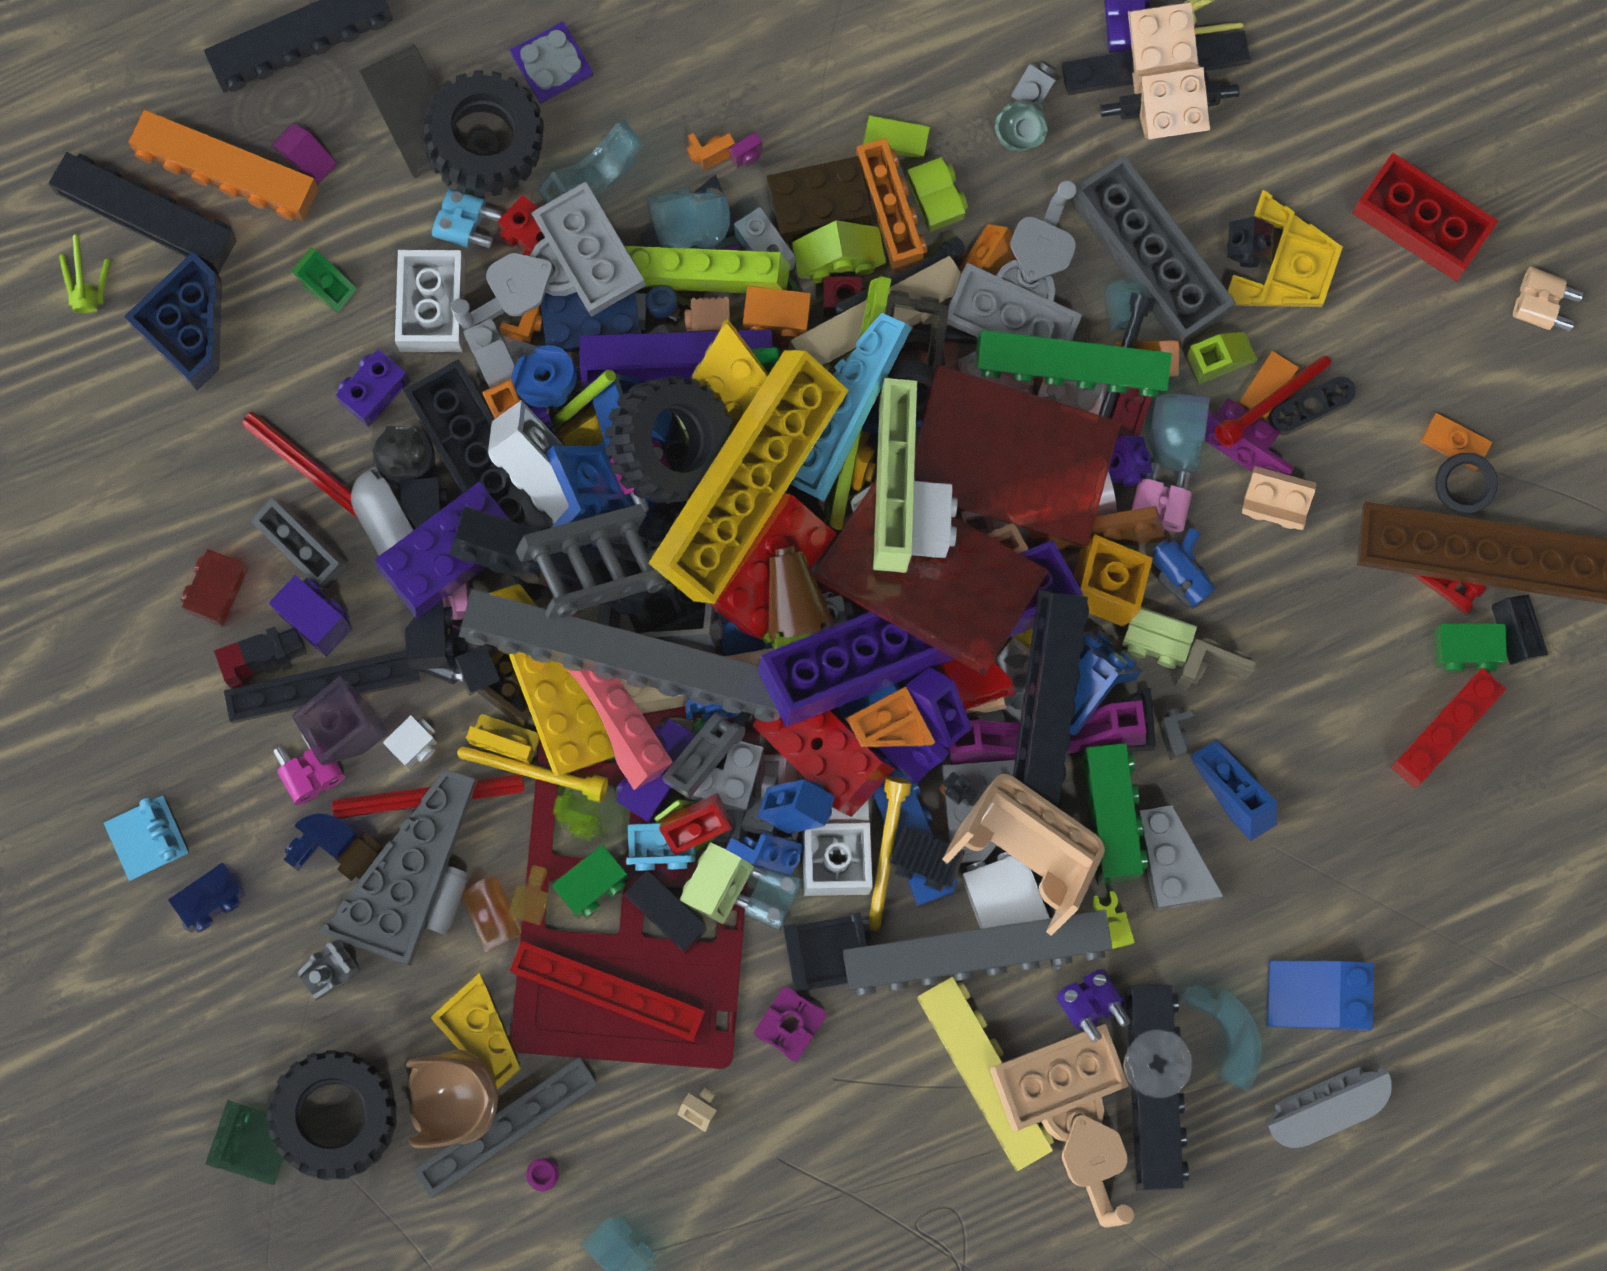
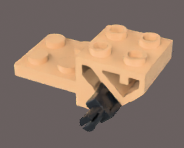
(1167, 77)

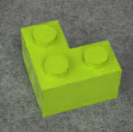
(838, 249)

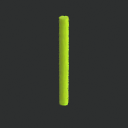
(583, 398)

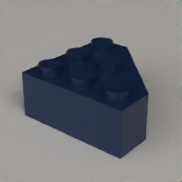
(184, 320)

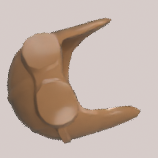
(450, 1099)

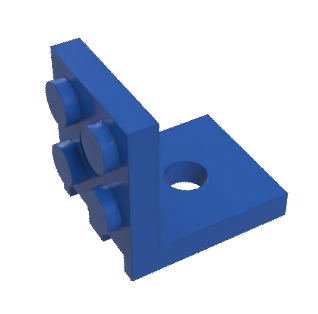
(585, 496)
(1100, 669)

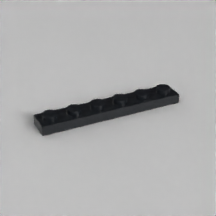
(1117, 68)
(296, 690)

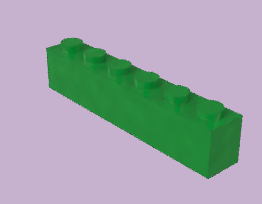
(1072, 361)

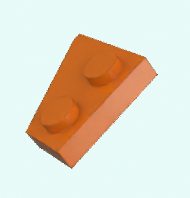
(891, 723)

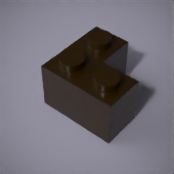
(507, 692)

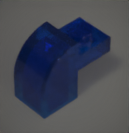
(318, 831)

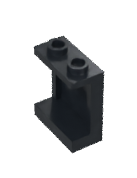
(818, 948)

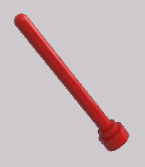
(1231, 431)

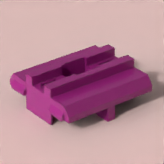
(771, 1023)

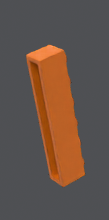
(223, 166)

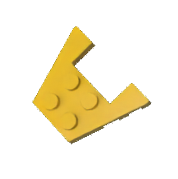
(1300, 265)

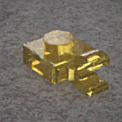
(529, 901)

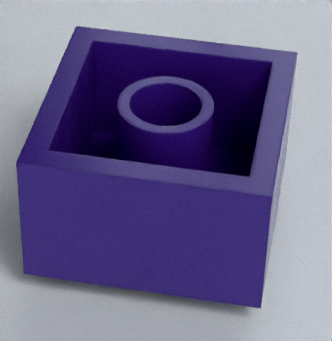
(318, 621)

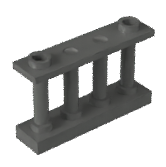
(595, 531)

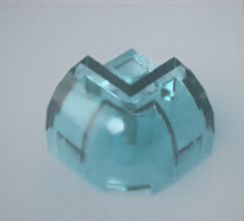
(690, 218)
(1178, 431)

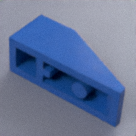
(1236, 790)

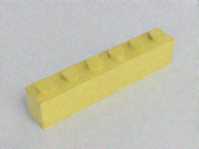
(973, 1055)

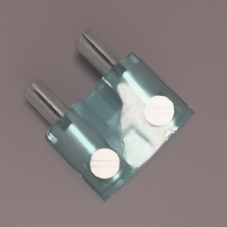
(772, 897)

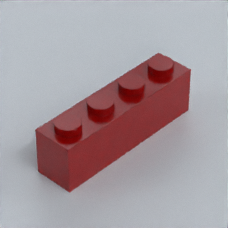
(1448, 728)

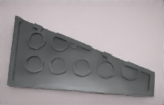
(400, 886)

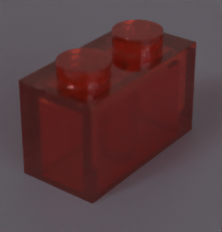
(214, 587)

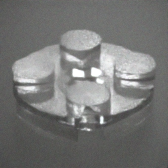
(1168, 1047)

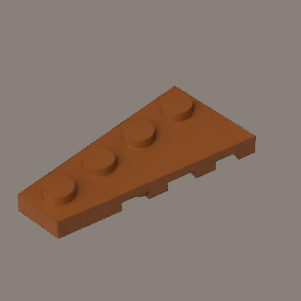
(1123, 528)

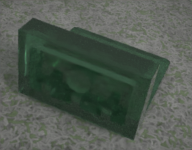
(245, 1144)

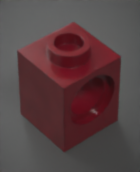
(834, 286)

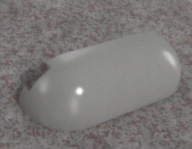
(378, 511)
(1329, 1107)

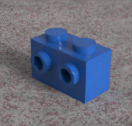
(796, 806)

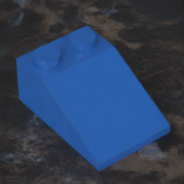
(1321, 995)

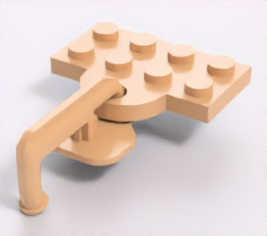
(1066, 1083)

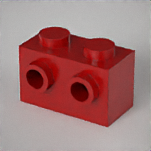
(520, 227)

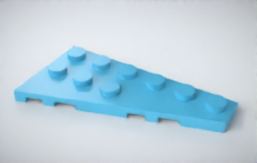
(863, 377)

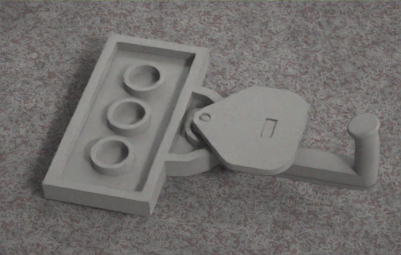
(579, 247)
(1010, 298)

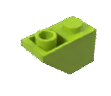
(1220, 355)

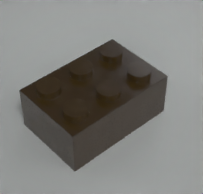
(817, 196)

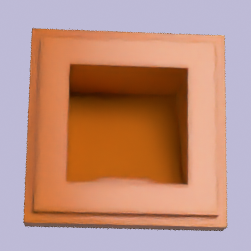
(501, 398)

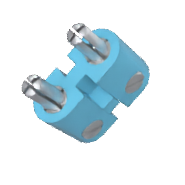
(460, 217)

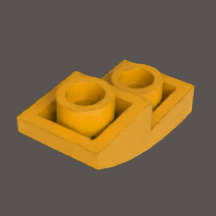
(863, 468)

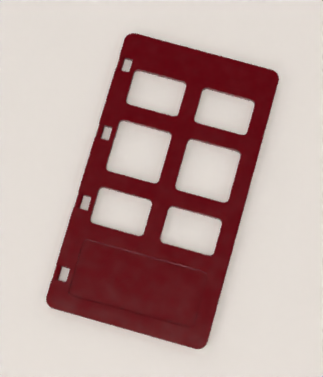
(703, 977)

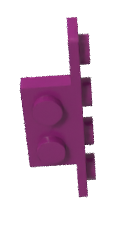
(1255, 442)

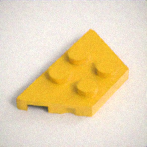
(731, 371)

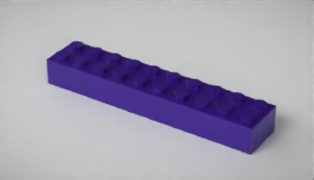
(872, 653)

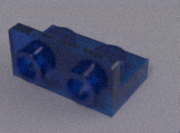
(207, 898)

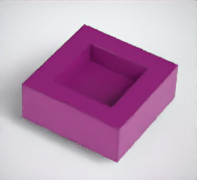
(746, 151)

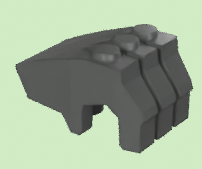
(328, 970)

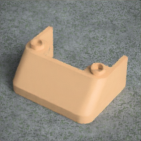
(1036, 836)

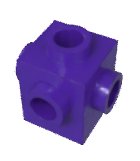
(1130, 461)

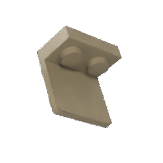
(1209, 653)

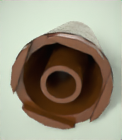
(794, 596)

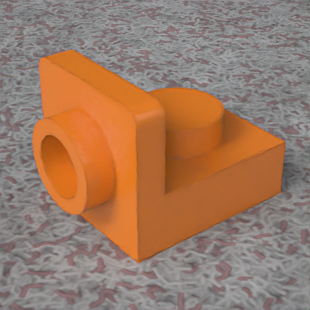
(714, 152)

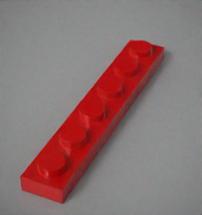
(607, 991)

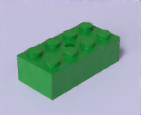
(1112, 812)

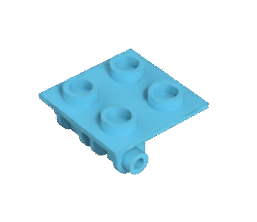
(146, 837)

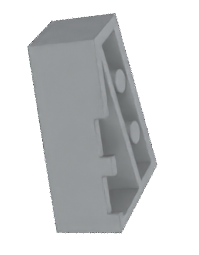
(1174, 864)

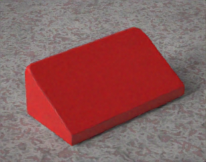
(695, 824)

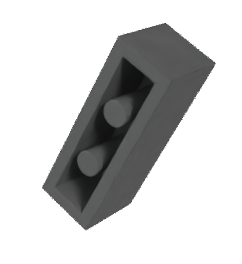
(300, 542)

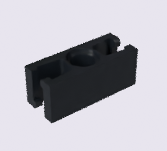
(666, 911)

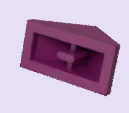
(304, 153)

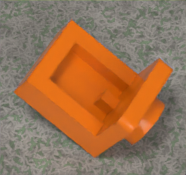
(529, 325)

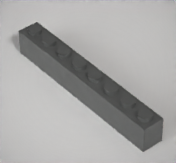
(976, 950)

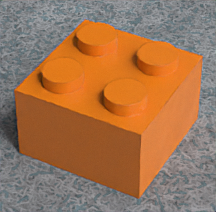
(777, 310)

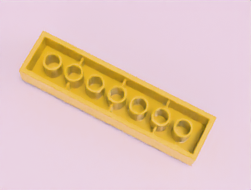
(749, 476)

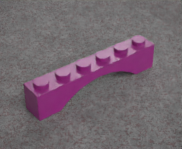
(998, 740)

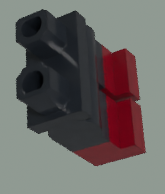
(259, 655)

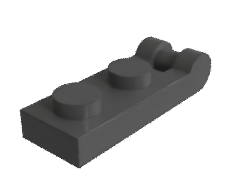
(703, 754)

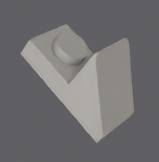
(490, 353)

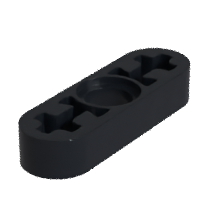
(1336, 403)

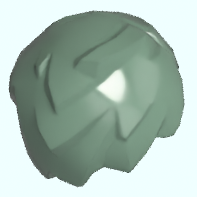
(1021, 125)

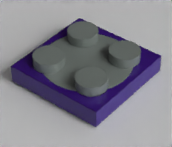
(551, 62)

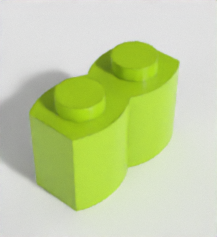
(936, 194)

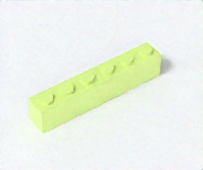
(895, 475)

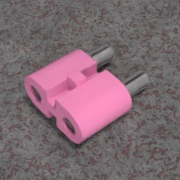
(1170, 502)

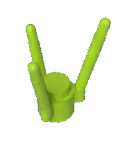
(83, 296)

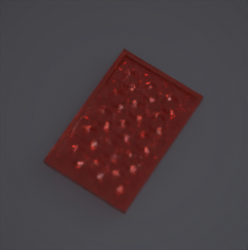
(1015, 455)
(952, 603)

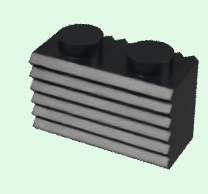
(922, 857)

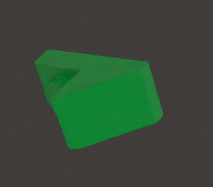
(323, 280)

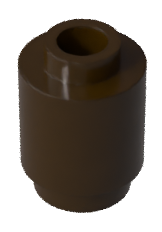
(358, 856)

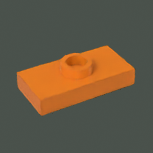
(1453, 439)

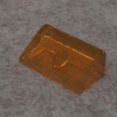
(489, 913)

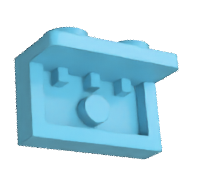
(649, 847)

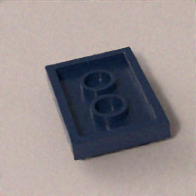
(568, 319)

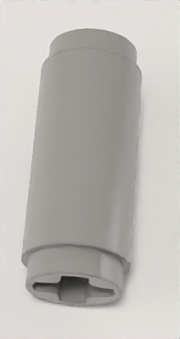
(447, 900)

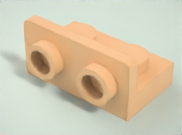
(1278, 498)

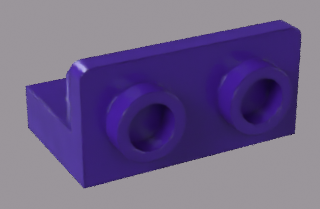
(915, 760)

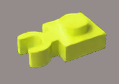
(1118, 923)

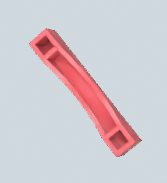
(632, 739)

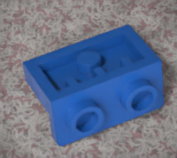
(768, 852)

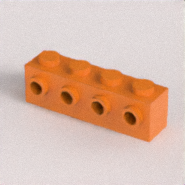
(889, 205)

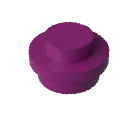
(542, 1174)

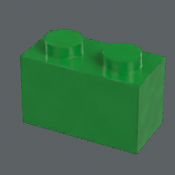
(1470, 647)
(591, 882)

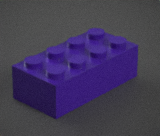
(421, 562)

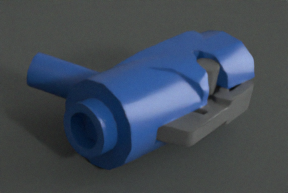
(1179, 571)

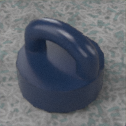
(661, 301)

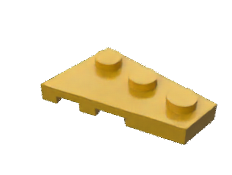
(475, 1027)

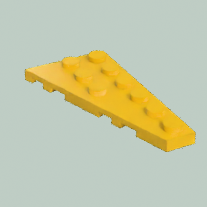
(559, 707)

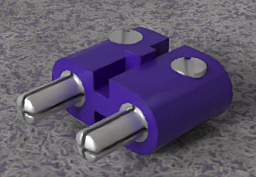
(1091, 1001)

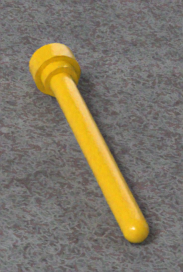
(592, 787)
(897, 790)

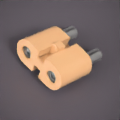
(1541, 298)

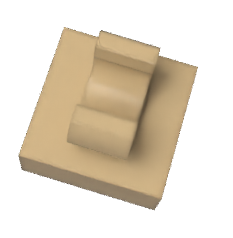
(698, 1109)

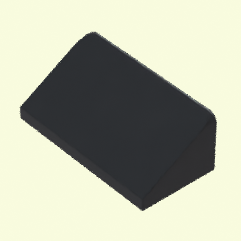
(1523, 632)

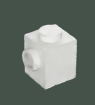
(412, 742)

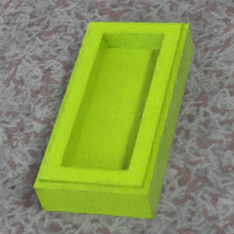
(903, 137)

